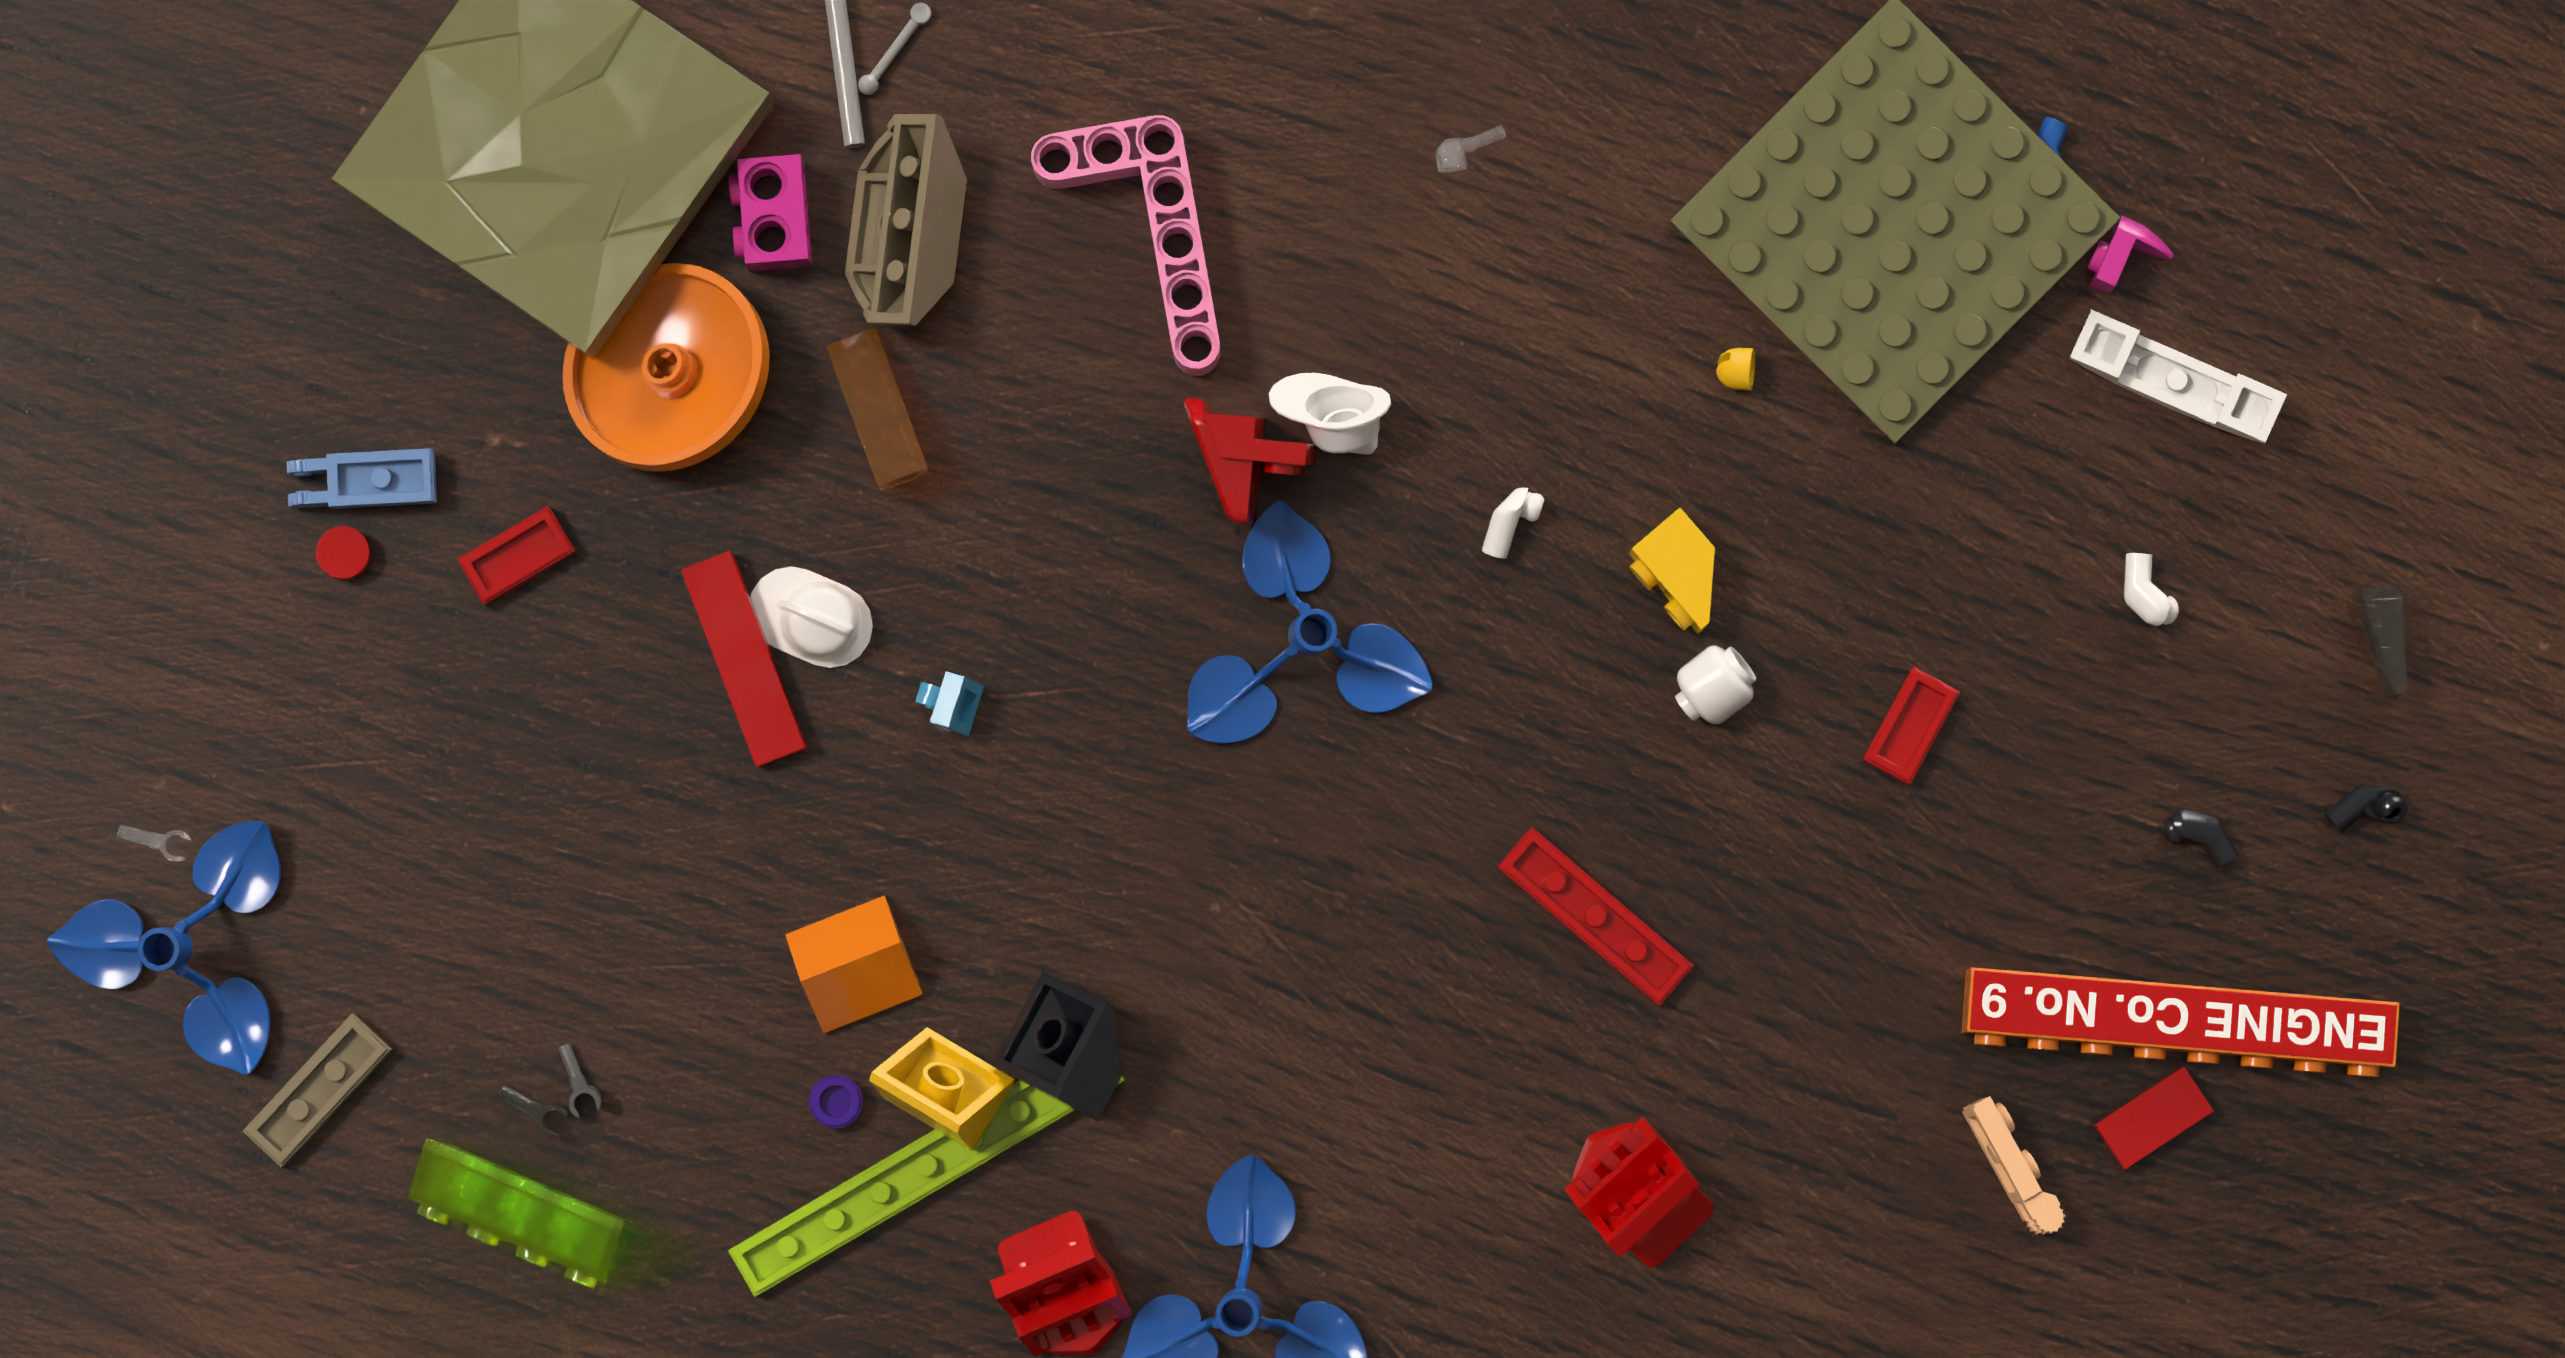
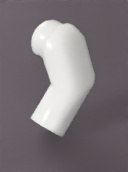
(1505, 519)
(2143, 595)

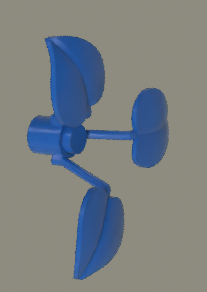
(1379, 663)
(109, 948)
(1246, 1209)

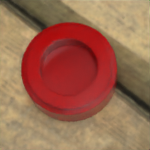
(343, 553)

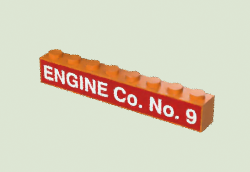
(2180, 1019)

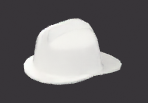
(1334, 410)
(812, 617)

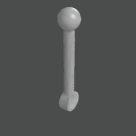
(920, 15)

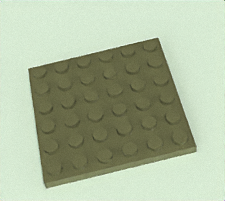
(1895, 219)

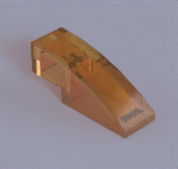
(877, 409)

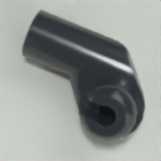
(2367, 802)
(2203, 829)

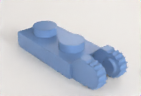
(368, 479)

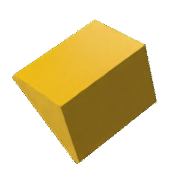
(943, 1086)

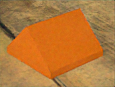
(853, 964)

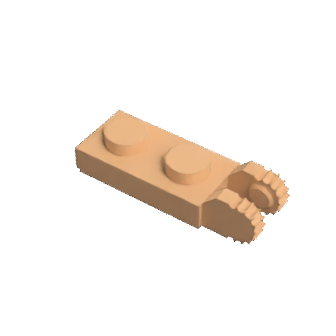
(2013, 1167)

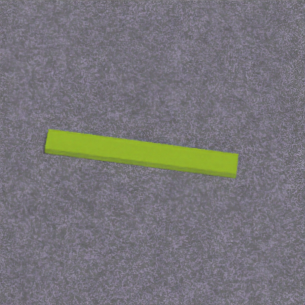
(886, 1191)

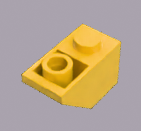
(1681, 566)

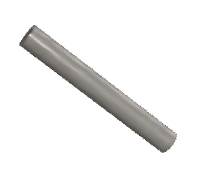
(845, 73)

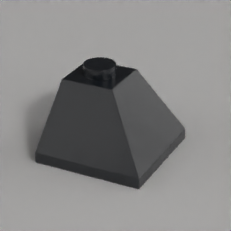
(1065, 1046)

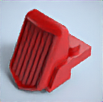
(1235, 453)
(1637, 1192)
(1059, 1288)

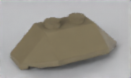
(906, 221)

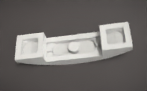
(2177, 379)

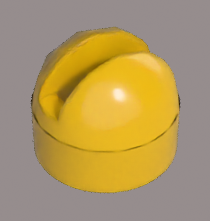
(1737, 368)

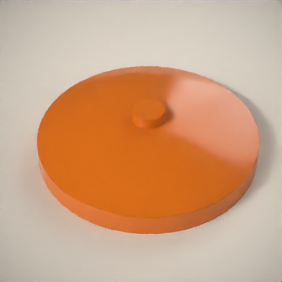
(672, 374)

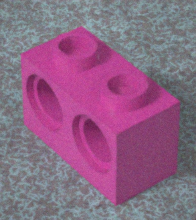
(785, 211)

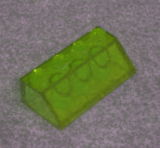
(520, 1211)

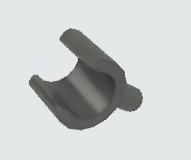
(577, 1080)

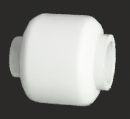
(1715, 685)

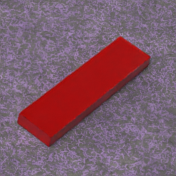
(744, 659)
(1595, 916)

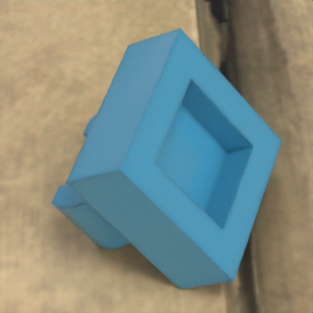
(952, 703)

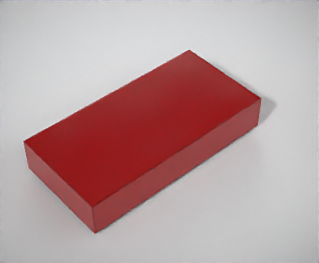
(517, 556)
(1911, 726)
(2153, 1118)

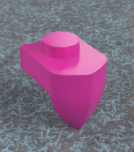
(2110, 257)

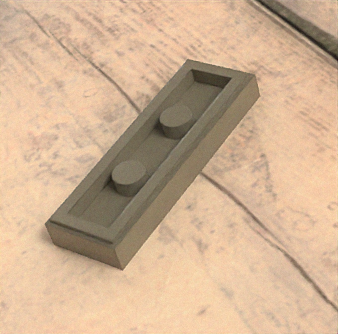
(317, 1090)

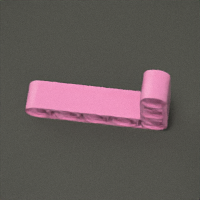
(1163, 219)

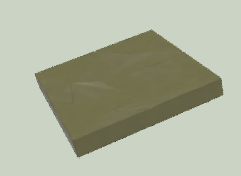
(555, 152)

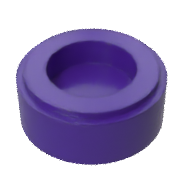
(836, 1101)

